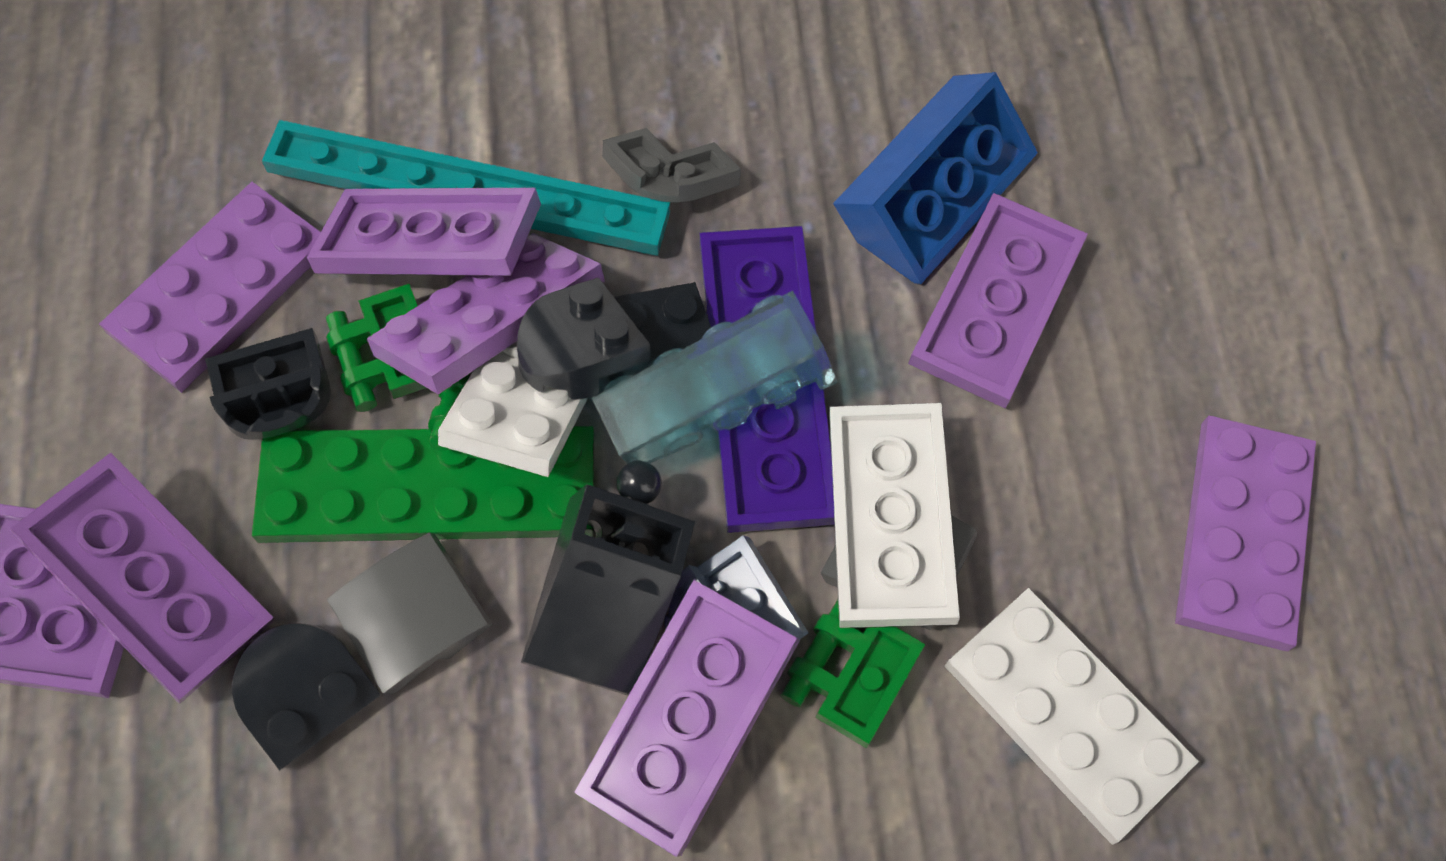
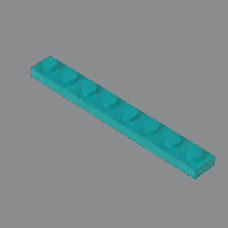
(564, 210)

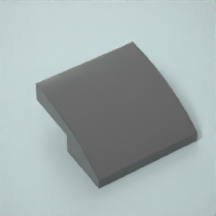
(409, 612)

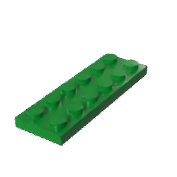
(402, 488)

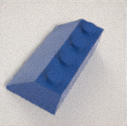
(938, 175)

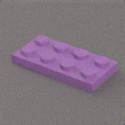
(426, 231)
(213, 286)
(998, 300)
(476, 315)
(1247, 534)
(143, 576)
(687, 718)

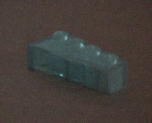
(715, 381)

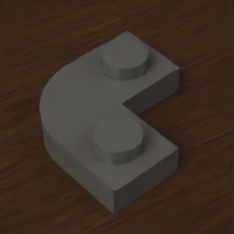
(666, 176)

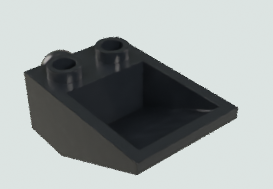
(599, 594)

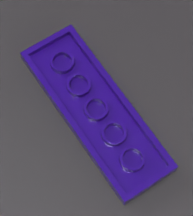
(781, 458)

